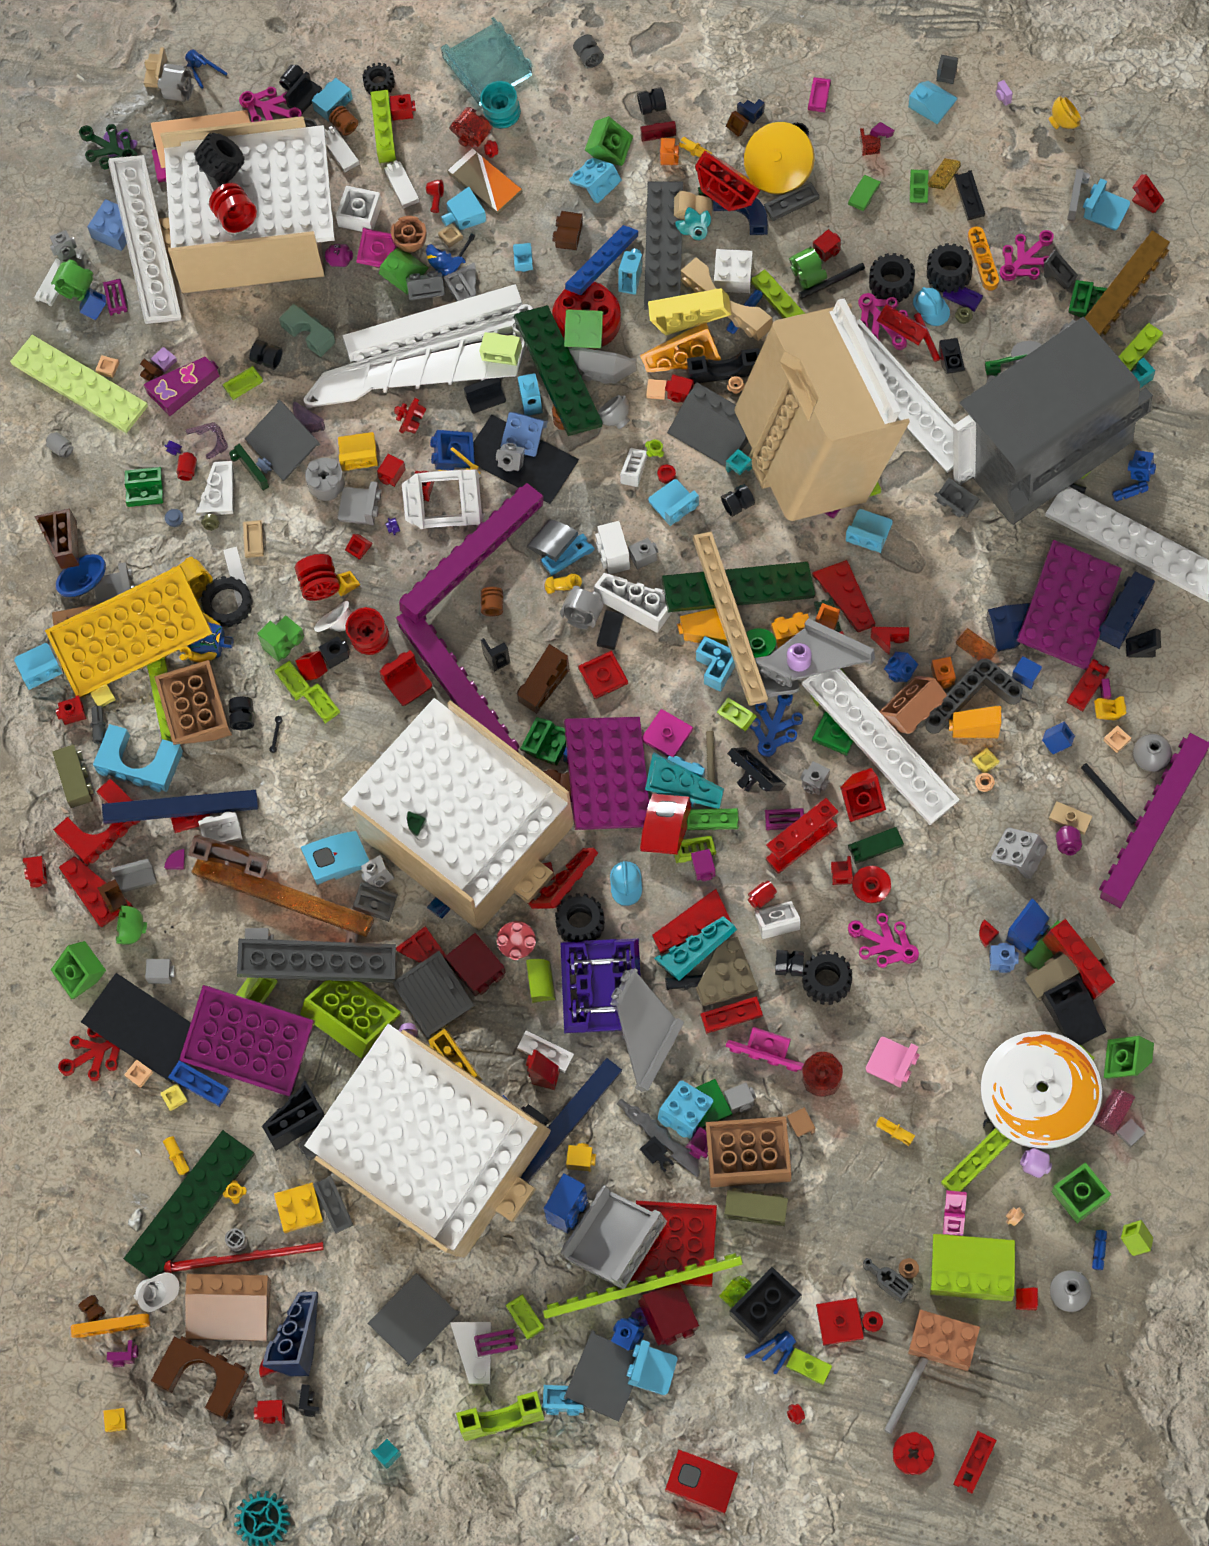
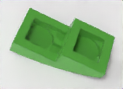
(919, 186)
(863, 193)

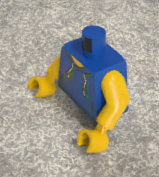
(208, 647)

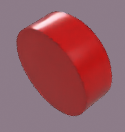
(666, 473)

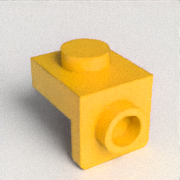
(1110, 709)

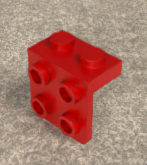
(405, 678)

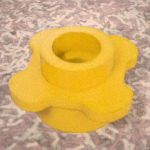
(234, 1186)

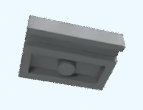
(374, 901)

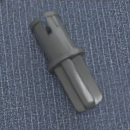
(97, 724)

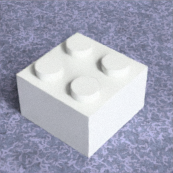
(358, 209)
(733, 270)
(612, 548)

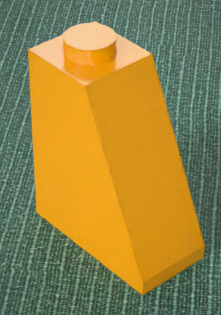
(701, 624)
(976, 723)

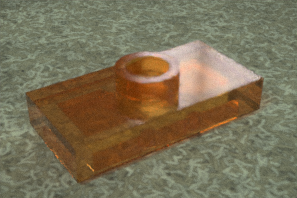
(976, 645)

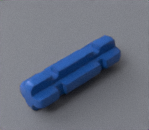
(1130, 491)
(1099, 1249)

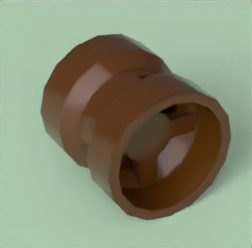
(92, 1308)

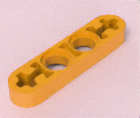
(983, 258)
(110, 1325)

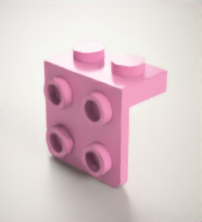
(892, 1061)

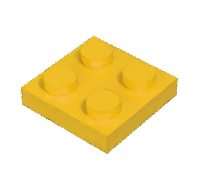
(298, 1207)

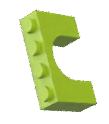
(480, 1424)

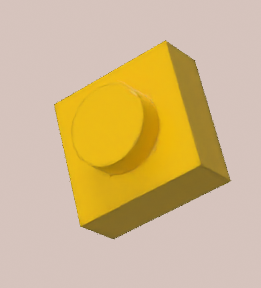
(115, 1420)

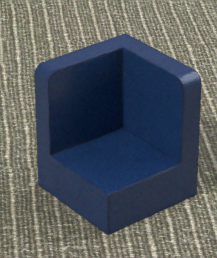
(750, 110)

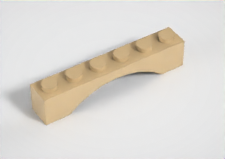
(751, 319)

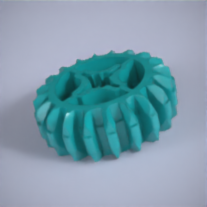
(266, 1510)

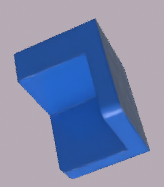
(92, 304)
(1026, 672)
(1058, 738)

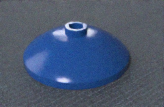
(82, 578)

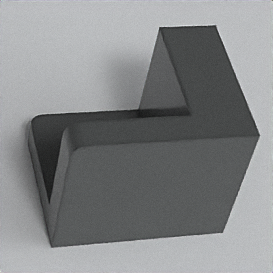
(947, 69)

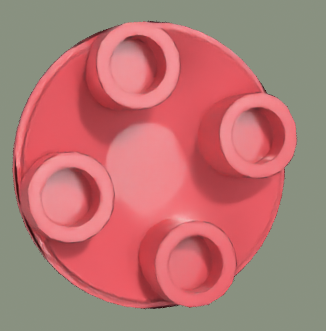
(516, 940)

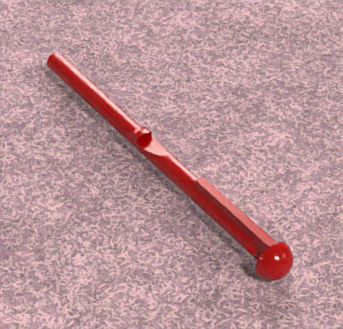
(171, 1267)

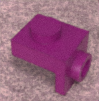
(698, 1144)
(119, 1359)

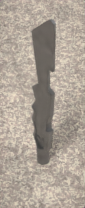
(652, 1129)

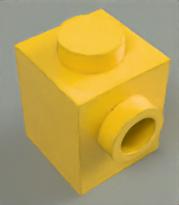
(580, 1157)

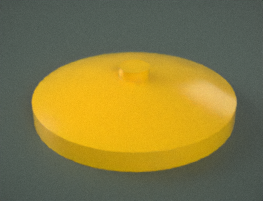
(779, 158)

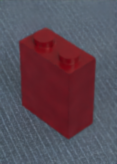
(475, 965)
(668, 1314)

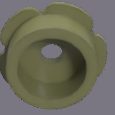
(963, 319)
(210, 522)

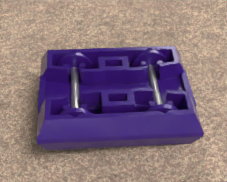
(595, 982)

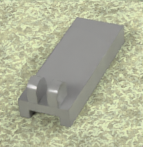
(1080, 178)

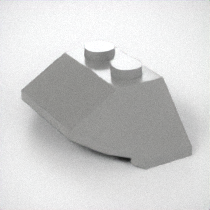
(602, 365)

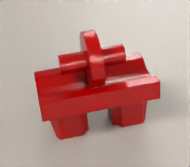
(414, 410)

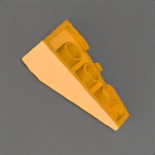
(674, 352)

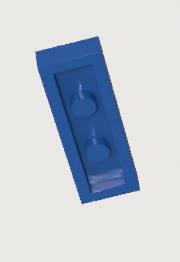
(199, 1083)

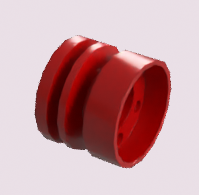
(232, 207)
(317, 577)
(359, 626)

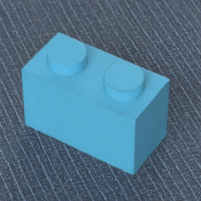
(331, 97)

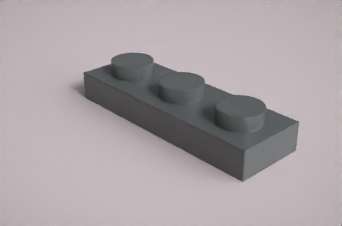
(791, 201)

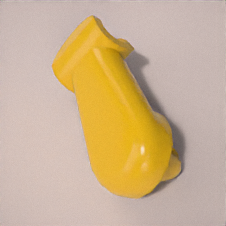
(562, 583)

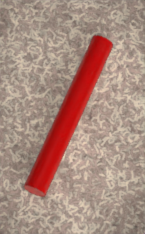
(928, 340)

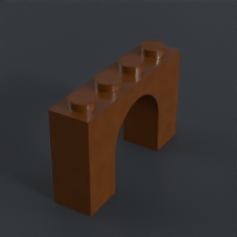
(182, 1355)

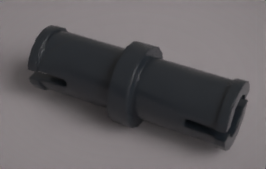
(686, 982)

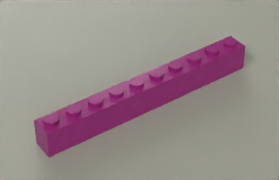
(470, 553)
(451, 677)
(1154, 820)

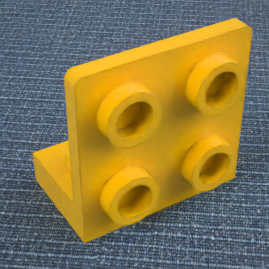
(357, 451)

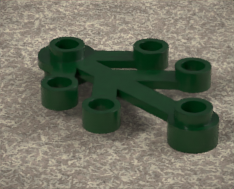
(108, 147)

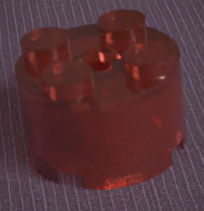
(470, 128)
(811, 1073)

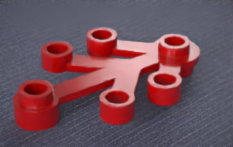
(96, 1050)

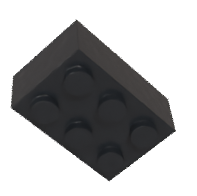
(765, 1305)

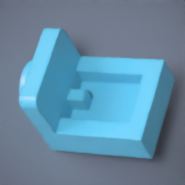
(523, 257)

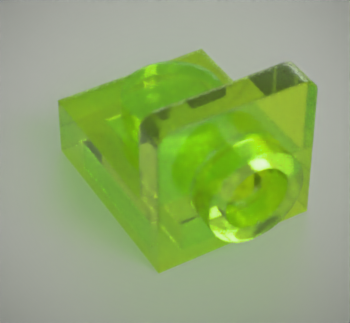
(735, 1290)

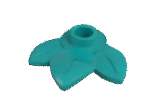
(693, 222)

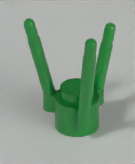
(994, 367)

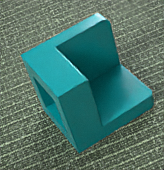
(1144, 372)
(738, 462)
(386, 1453)

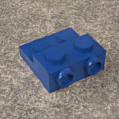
(443, 456)

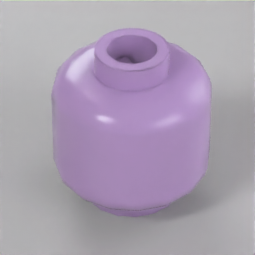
(799, 657)
(1036, 1162)

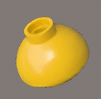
(1064, 114)

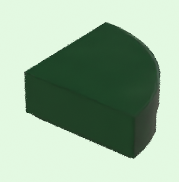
(415, 822)

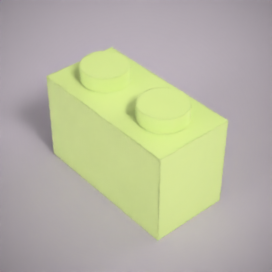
(500, 348)

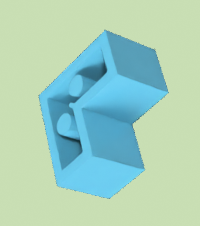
(718, 659)

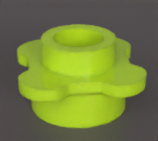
(654, 444)

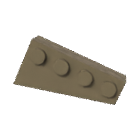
(1060, 970)

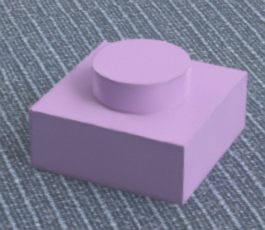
(1004, 93)
(163, 359)

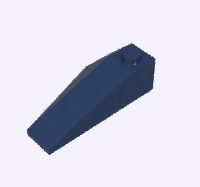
(1005, 625)
(294, 1344)

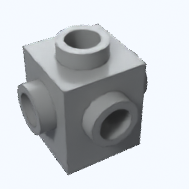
(63, 245)
(510, 457)
(815, 778)
(377, 872)

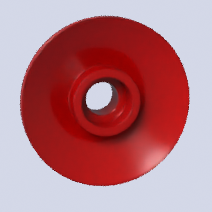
(875, 876)

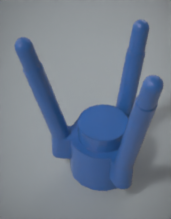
(196, 60)
(782, 1342)

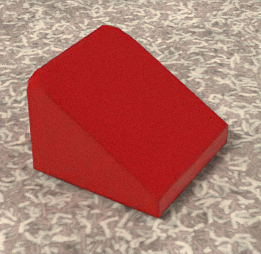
(358, 546)
(1027, 1298)

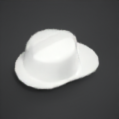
(334, 619)
(157, 1291)

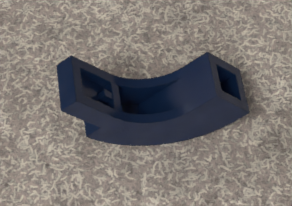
(755, 215)

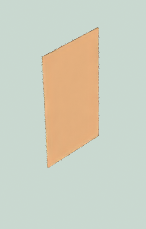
(206, 121)

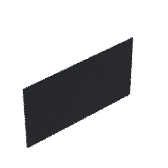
(543, 472)
(139, 1025)

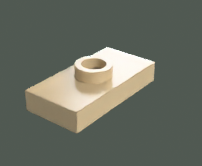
(1067, 815)

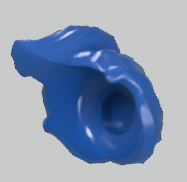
(443, 262)

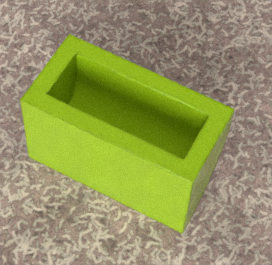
(540, 980)
(257, 988)

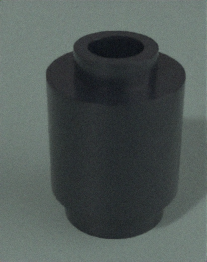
(290, 76)

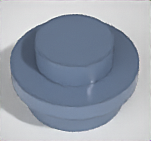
(264, 465)
(174, 517)

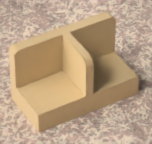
(154, 68)

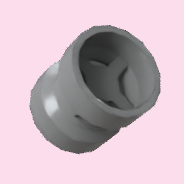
(237, 1244)

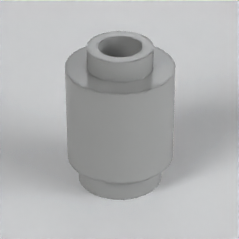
(59, 444)

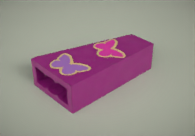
(181, 385)

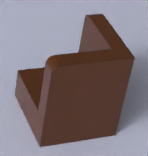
(112, 896)

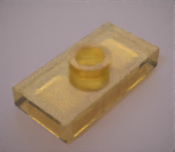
(944, 174)

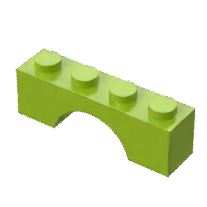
(383, 126)

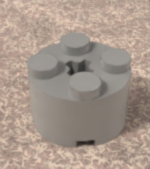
(176, 82)
(324, 478)
(581, 608)

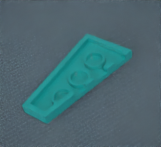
(672, 779)
(688, 955)

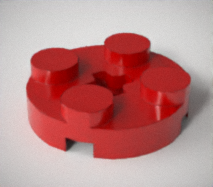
(925, 1453)

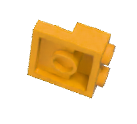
(785, 629)

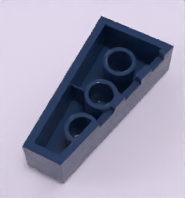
(1126, 610)

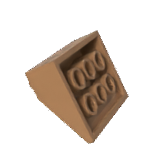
(193, 704)
(748, 1152)
(227, 1307)

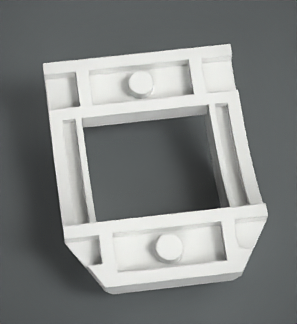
(469, 497)

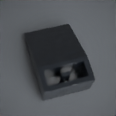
(1074, 1011)

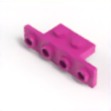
(766, 1046)

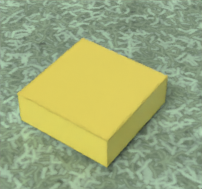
(102, 696)
(985, 760)
(173, 1097)

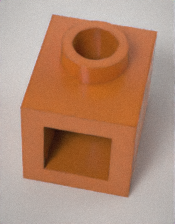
(943, 672)

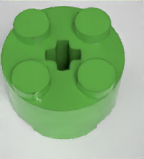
(808, 268)
(72, 280)

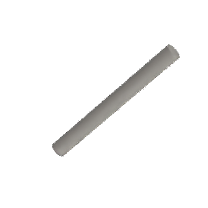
(906, 1395)

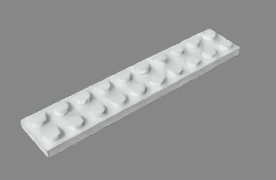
(144, 239)
(926, 419)
(1131, 541)
(882, 744)

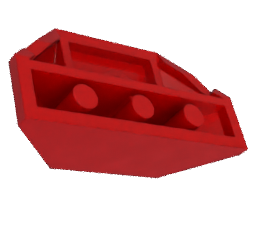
(725, 183)

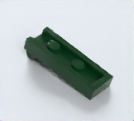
(239, 453)
(875, 845)

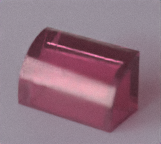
(1114, 1111)

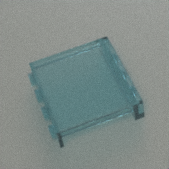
(487, 59)

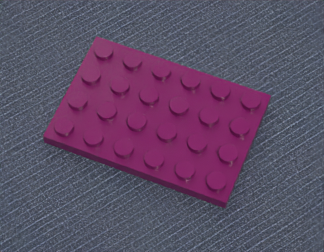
(1069, 604)
(606, 772)
(247, 1040)

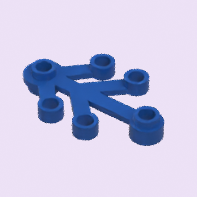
(775, 726)

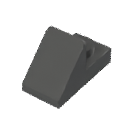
(1058, 268)

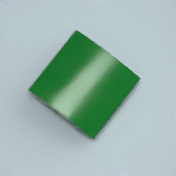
(1084, 298)
(144, 486)
(545, 741)

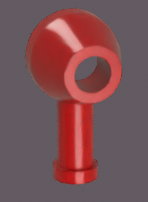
(435, 189)

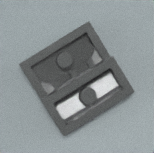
(553, 539)

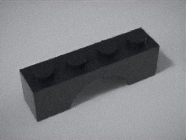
(706, 370)

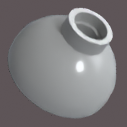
(615, 412)
(1150, 759)
(1066, 1299)

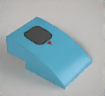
(335, 856)

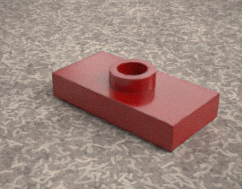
(186, 822)

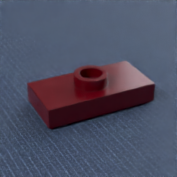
(658, 131)

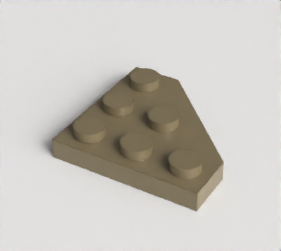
(726, 974)

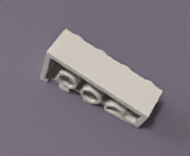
(634, 600)

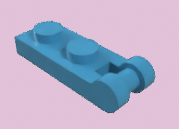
(570, 555)

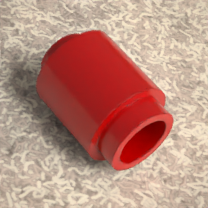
(186, 466)
(762, 894)

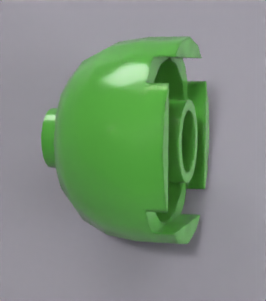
(130, 925)

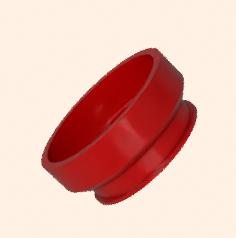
(608, 304)

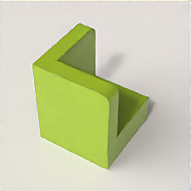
(1137, 1238)

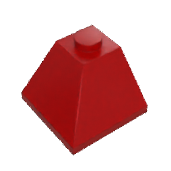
(862, 795)

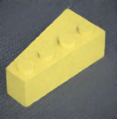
(689, 310)

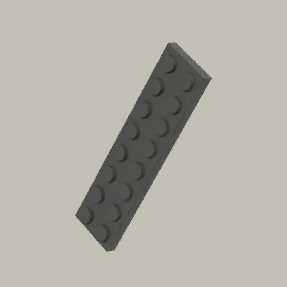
(662, 243)
(316, 960)

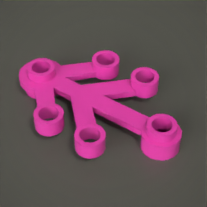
(267, 106)
(1024, 258)
(872, 307)
(886, 942)

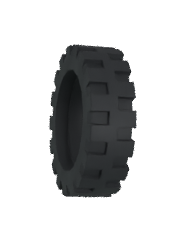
(223, 584)

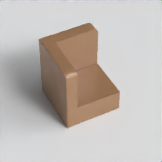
(800, 1122)

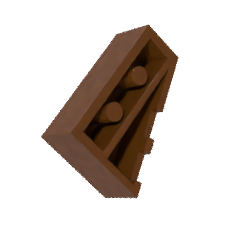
(61, 535)
(544, 679)

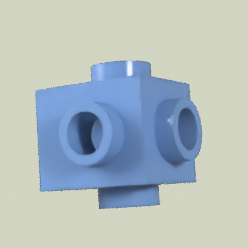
(1003, 957)

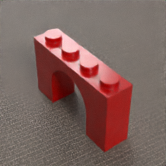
(90, 846)
(1066, 940)

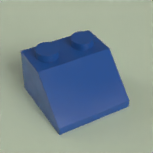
(1028, 927)

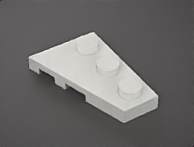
(218, 494)
(476, 1368)

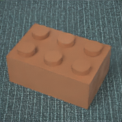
(913, 704)
(944, 1340)

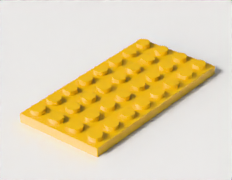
(129, 631)

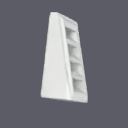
(631, 477)

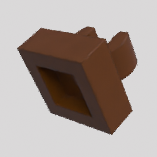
(737, 123)
(150, 370)

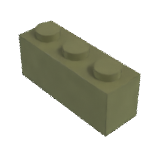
(73, 776)
(756, 1207)

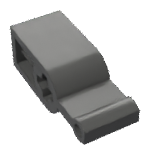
(896, 1285)

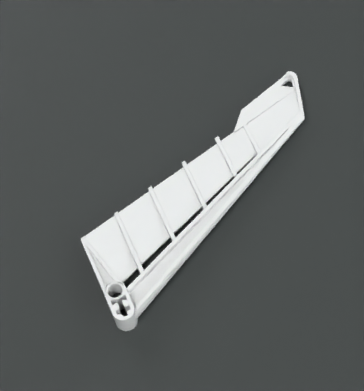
(396, 370)

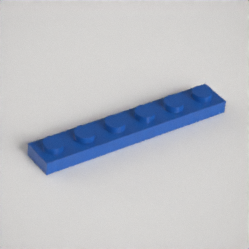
(601, 260)

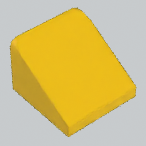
(347, 582)

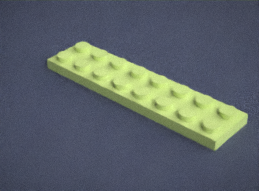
(79, 383)

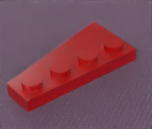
(846, 594)
(563, 883)
(86, 886)
(690, 922)

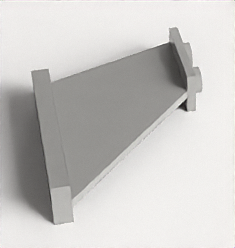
(828, 649)
(646, 1027)

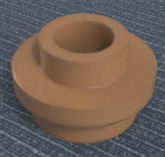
(908, 1274)

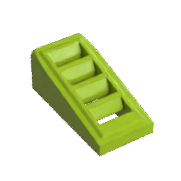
(692, 842)

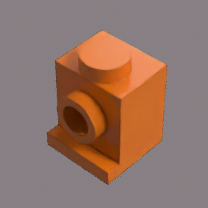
(669, 152)

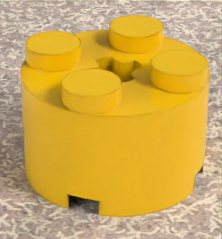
(196, 575)

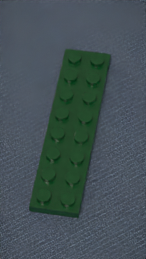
(558, 370)
(747, 584)
(189, 1205)

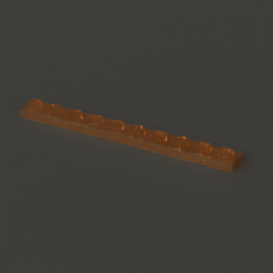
(284, 896)

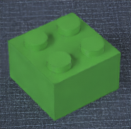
(583, 328)
(1081, 1193)

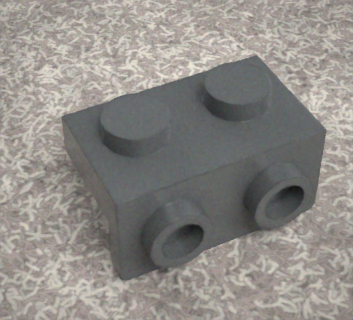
(425, 285)
(957, 498)

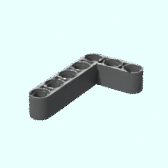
(968, 691)

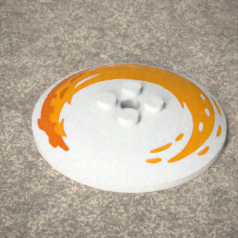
(1033, 1116)

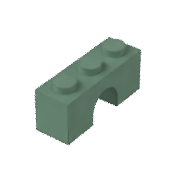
(297, 320)

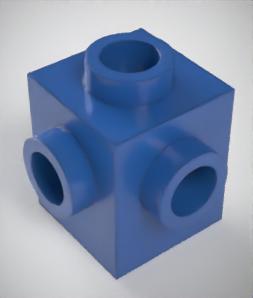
(1142, 466)
(900, 667)
(628, 1333)

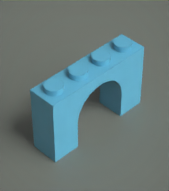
(155, 775)

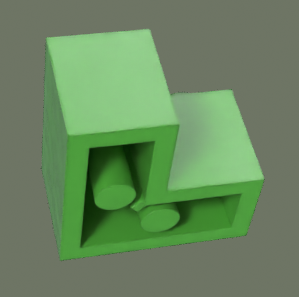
(280, 638)

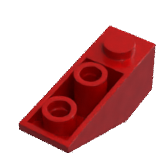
(542, 1070)

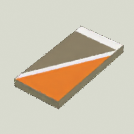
(485, 181)

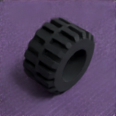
(219, 157)
(892, 265)
(949, 279)
(576, 905)
(827, 962)

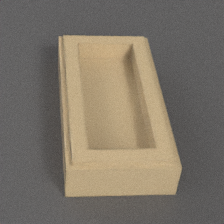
(253, 539)

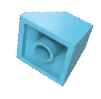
(931, 101)

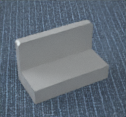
(134, 875)

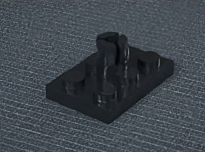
(754, 771)

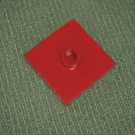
(603, 674)
(839, 1321)

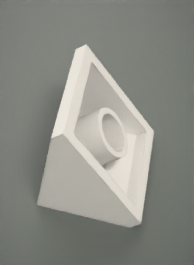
(777, 920)

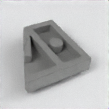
(462, 282)

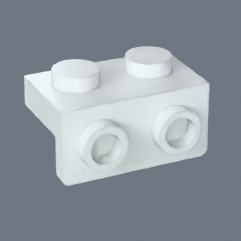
(222, 828)

